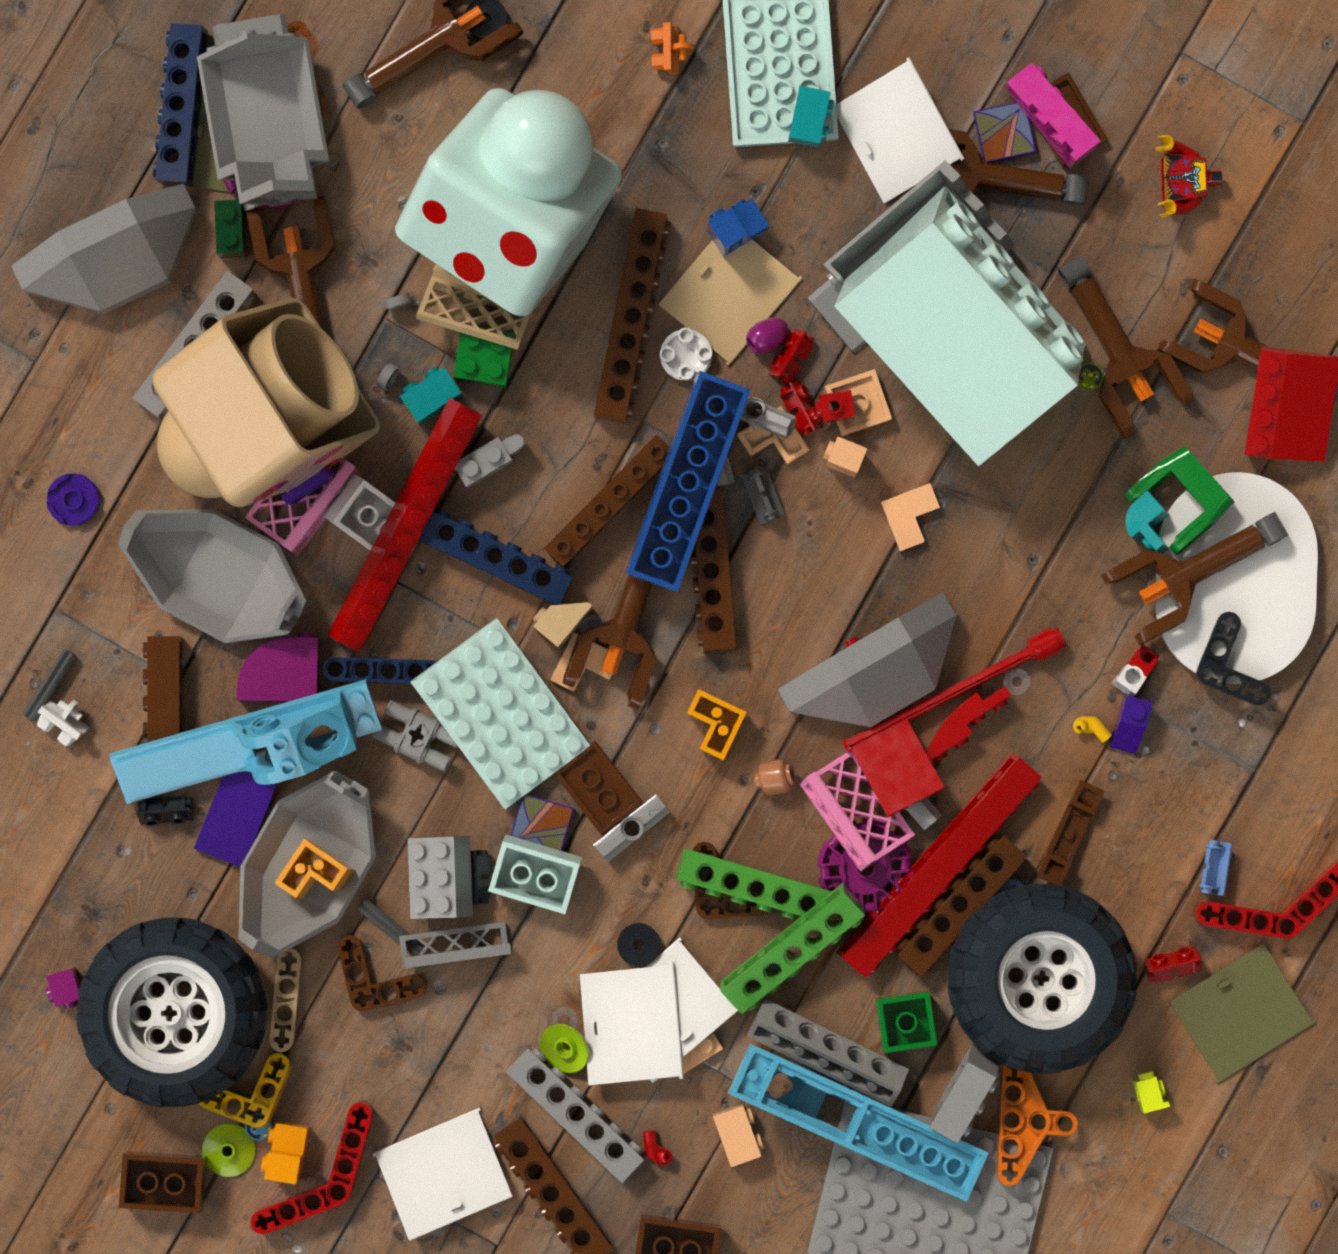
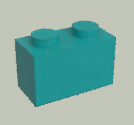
(810, 116)
(430, 395)

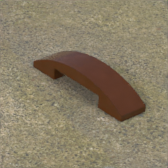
(1069, 833)

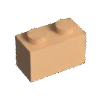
(844, 456)
(737, 1135)

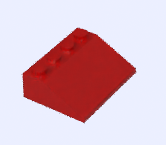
(1292, 405)

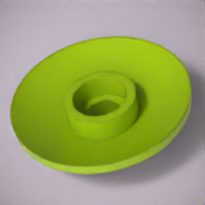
(554, 1046)
(241, 1144)

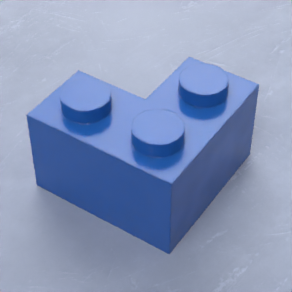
(736, 226)

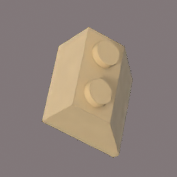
(560, 621)

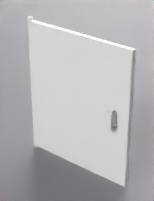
(897, 131)
(699, 999)
(634, 1025)
(442, 1172)

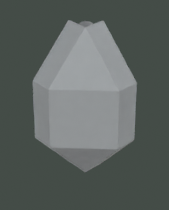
(112, 253)
(213, 573)
(878, 671)
(336, 817)

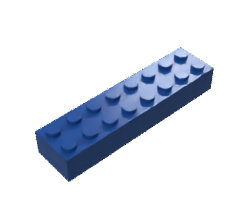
(687, 481)

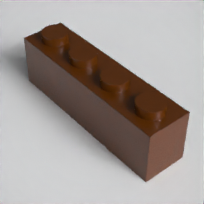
(164, 686)

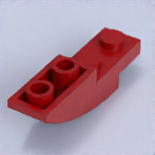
(954, 728)

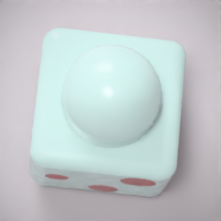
(511, 196)

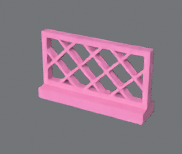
(313, 517)
(841, 824)

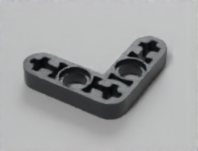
(1218, 664)

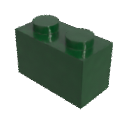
(230, 229)

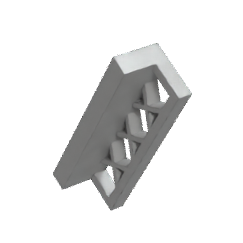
(454, 955)

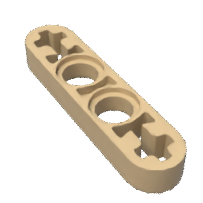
(289, 1000)

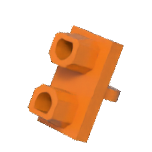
(674, 48)

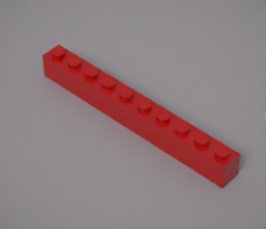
(404, 525)
(939, 865)

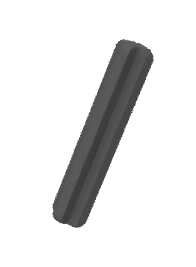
(49, 684)
(389, 926)

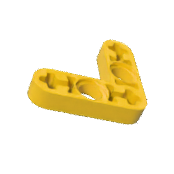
(257, 1101)

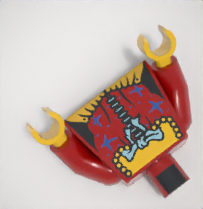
(1183, 177)

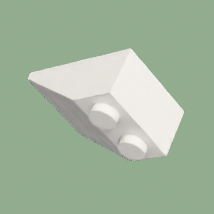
(360, 511)

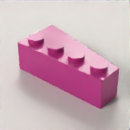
(1052, 115)

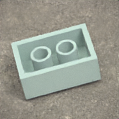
(535, 874)

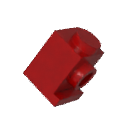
(845, 410)

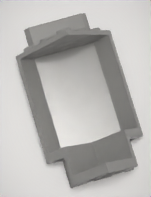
(263, 111)

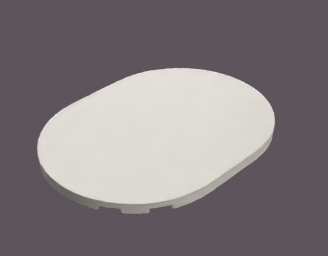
(1268, 590)

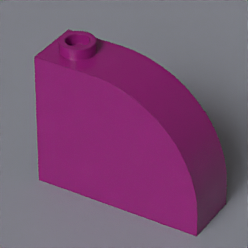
(281, 670)

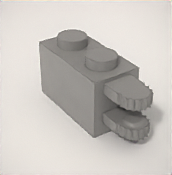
(488, 459)

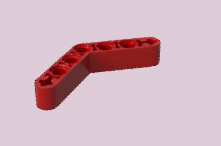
(1273, 919)
(323, 1191)

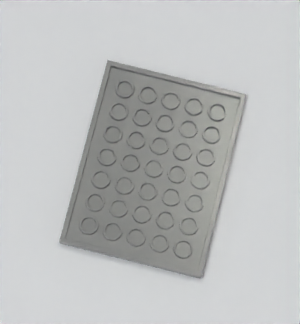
(888, 1212)

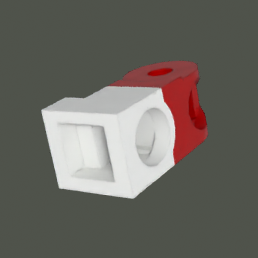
(1136, 670)

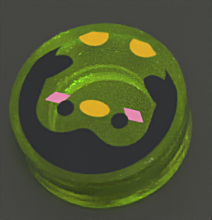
(1090, 376)

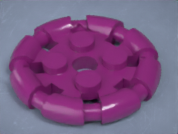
(849, 873)

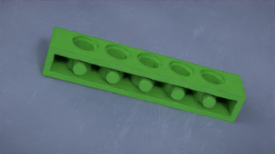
(693, 861)
(839, 902)

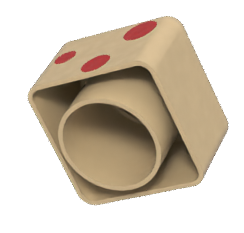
(258, 406)

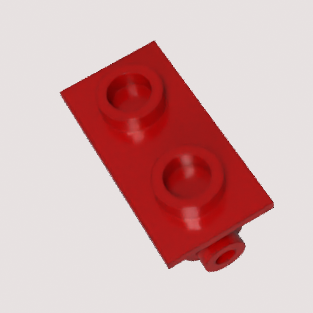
(796, 345)
(798, 398)
(1184, 960)

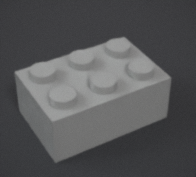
(440, 877)
(965, 1094)

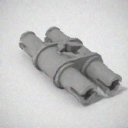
(404, 741)

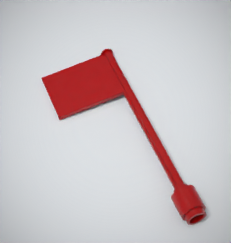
(892, 752)

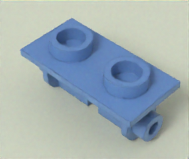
(1217, 867)

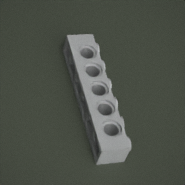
(227, 287)
(828, 1052)
(619, 1166)

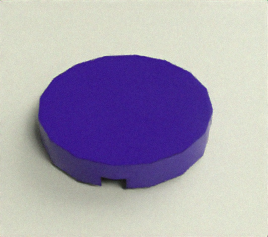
(73, 499)

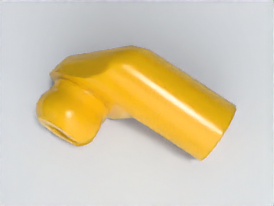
(1091, 724)

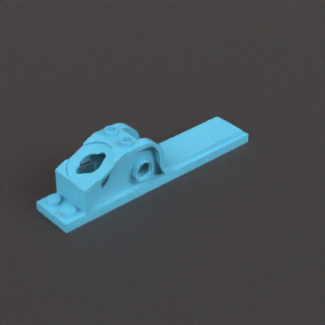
(231, 744)
(873, 1130)

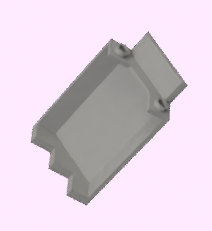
(881, 230)

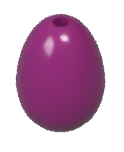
(766, 335)

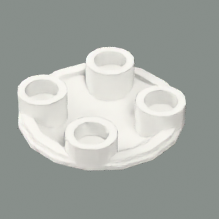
(685, 354)

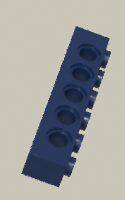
(188, 117)
(552, 593)

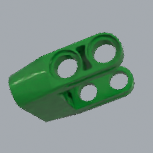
(1198, 483)

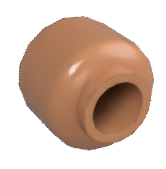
(775, 777)

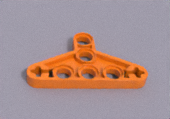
(1026, 1137)

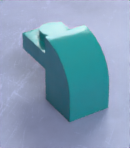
(1141, 519)

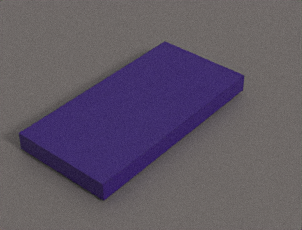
(235, 817)

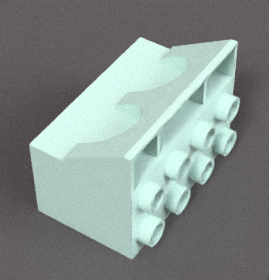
(963, 327)

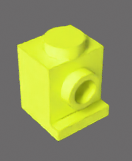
(1150, 1092)

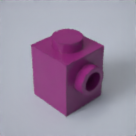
(64, 988)

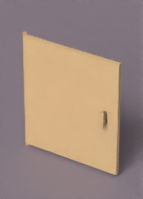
(729, 295)

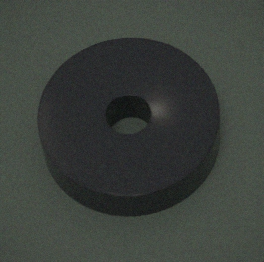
(495, 11)
(632, 933)

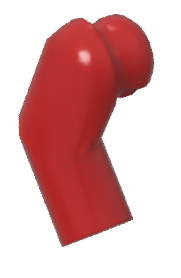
(654, 1151)

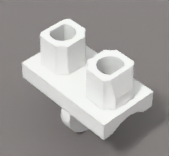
(64, 717)

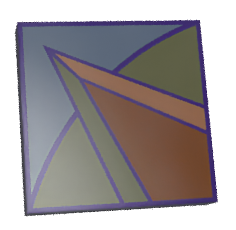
(1004, 132)
(542, 822)

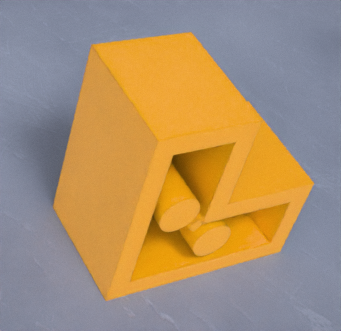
(724, 722)
(310, 864)
(287, 1153)

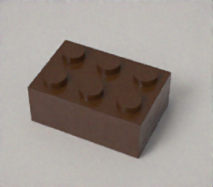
(162, 1182)
(676, 1236)

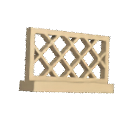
(446, 282)

